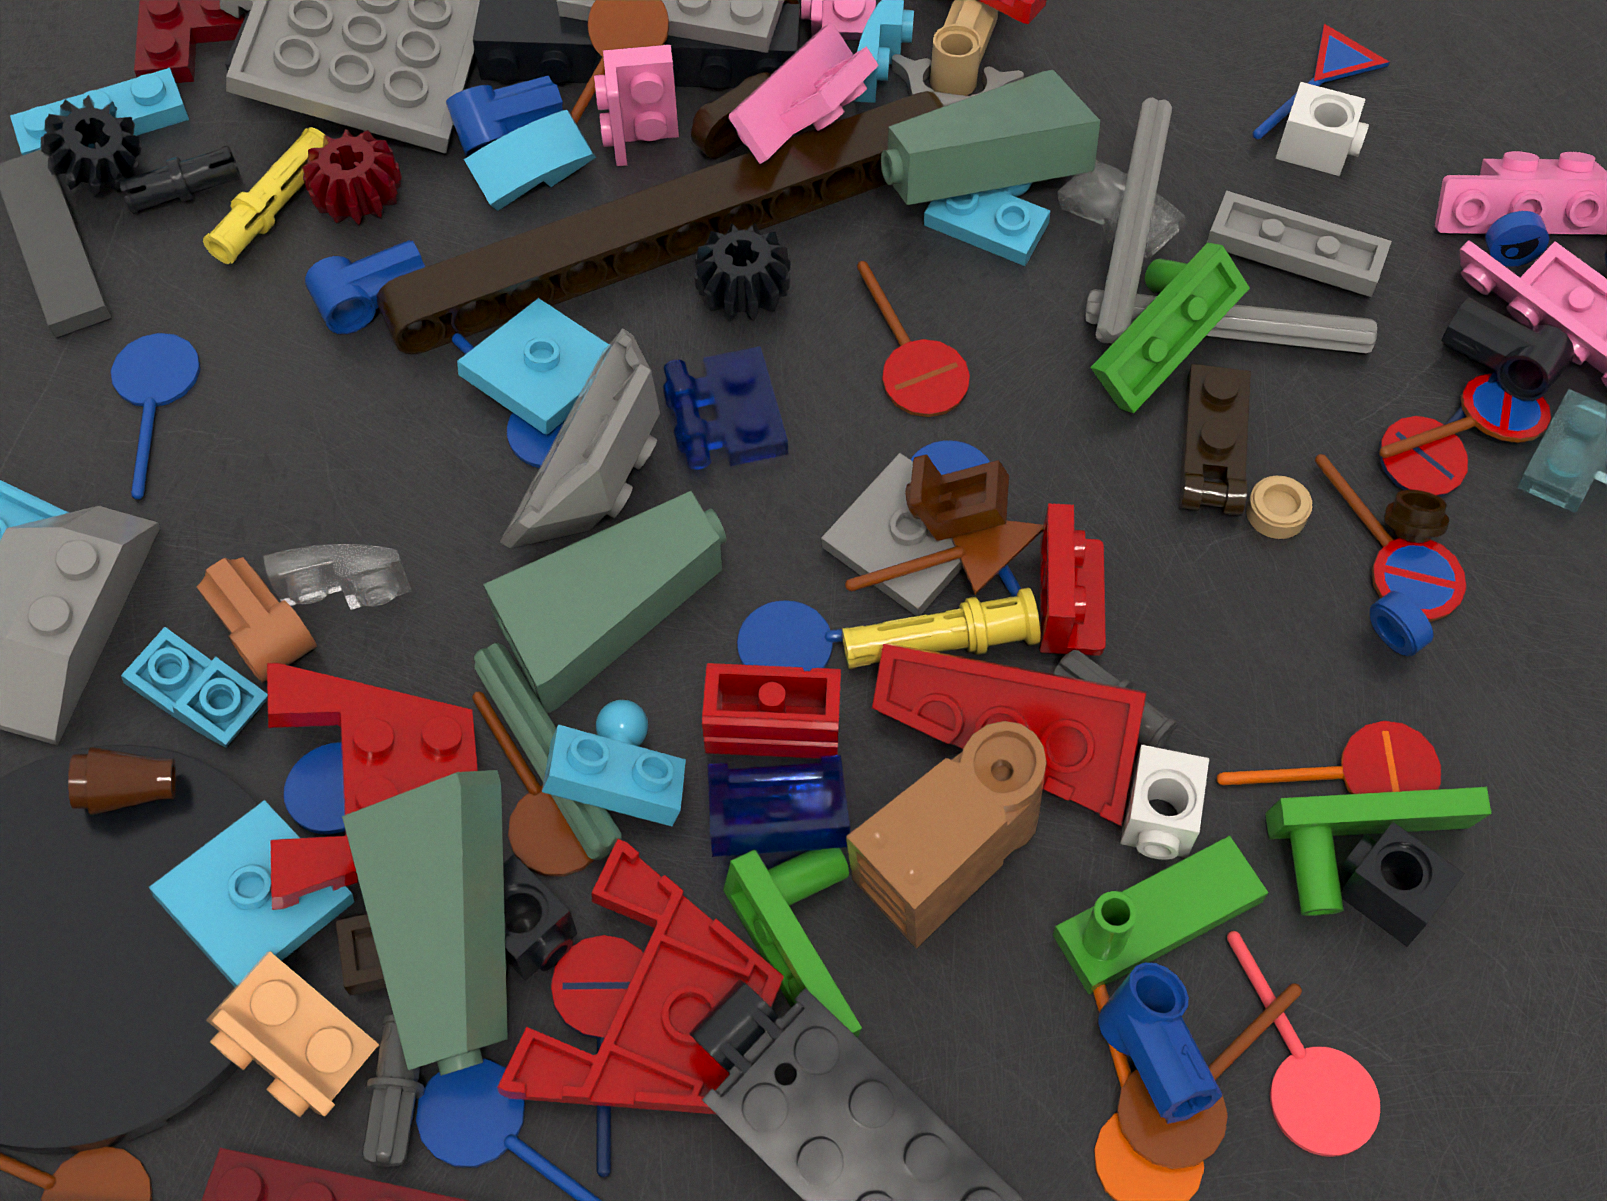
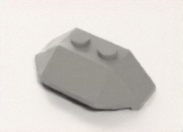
(593, 450)
(58, 607)

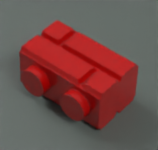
(771, 711)

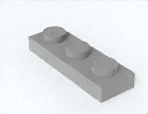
(1299, 243)

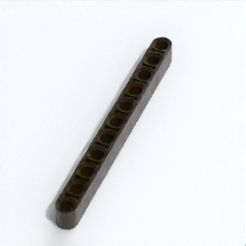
(640, 230)

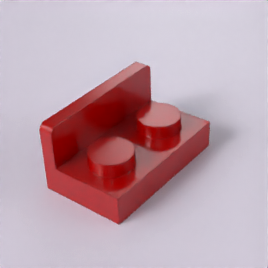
(1070, 586)

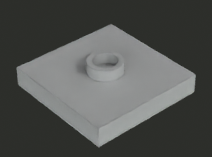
(883, 533)

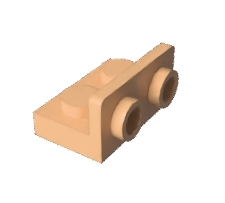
(291, 1036)

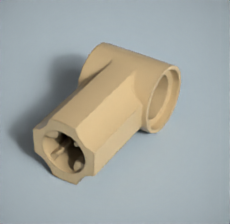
(961, 46)

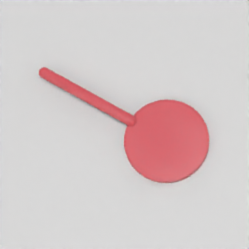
(1317, 1092)

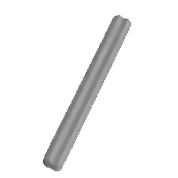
(1134, 220)
(1273, 325)

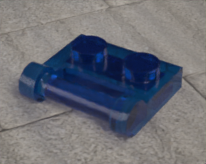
(778, 807)

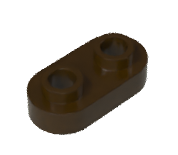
(711, 124)

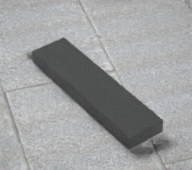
(51, 245)

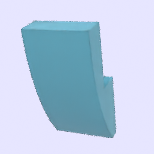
(883, 36)
(529, 155)
(194, 688)

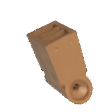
(950, 829)

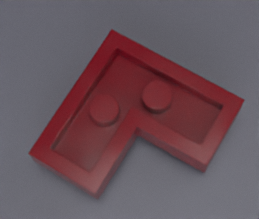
(170, 33)

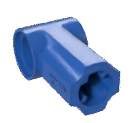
(488, 114)
(349, 290)
(1148, 1025)

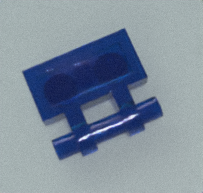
(744, 407)

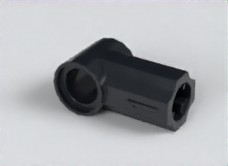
(1523, 357)

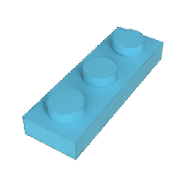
(148, 99)

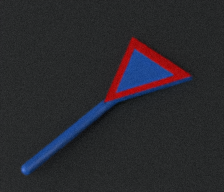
(1336, 59)

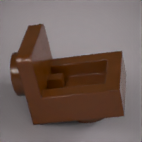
(958, 500)

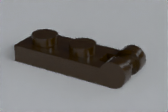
(1215, 439)

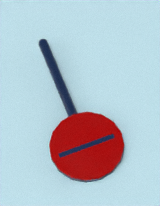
(1430, 467)
(586, 995)

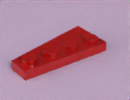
(1084, 725)

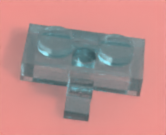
(1570, 453)

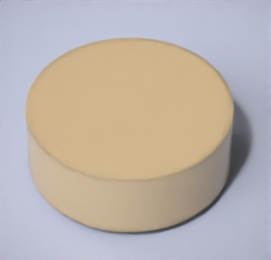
(1279, 507)

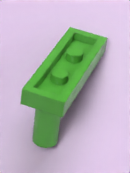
(1173, 324)
(1316, 819)
(763, 904)
(1159, 914)

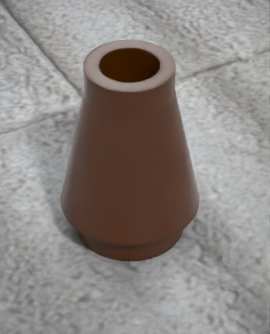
(117, 780)

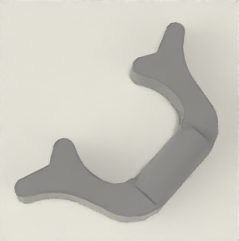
(917, 71)

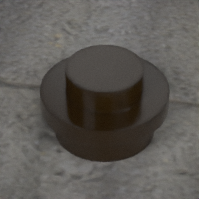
(1417, 516)

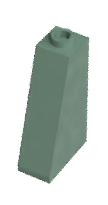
(993, 141)
(603, 594)
(437, 914)

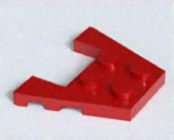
(386, 748)
(648, 1047)

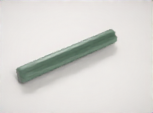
(534, 732)

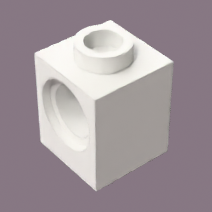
(1322, 129)
(1171, 778)

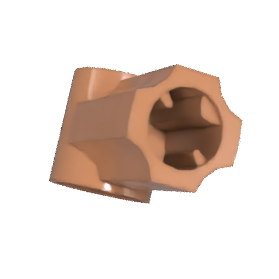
(257, 622)

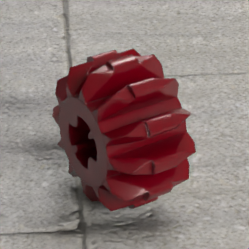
(352, 176)

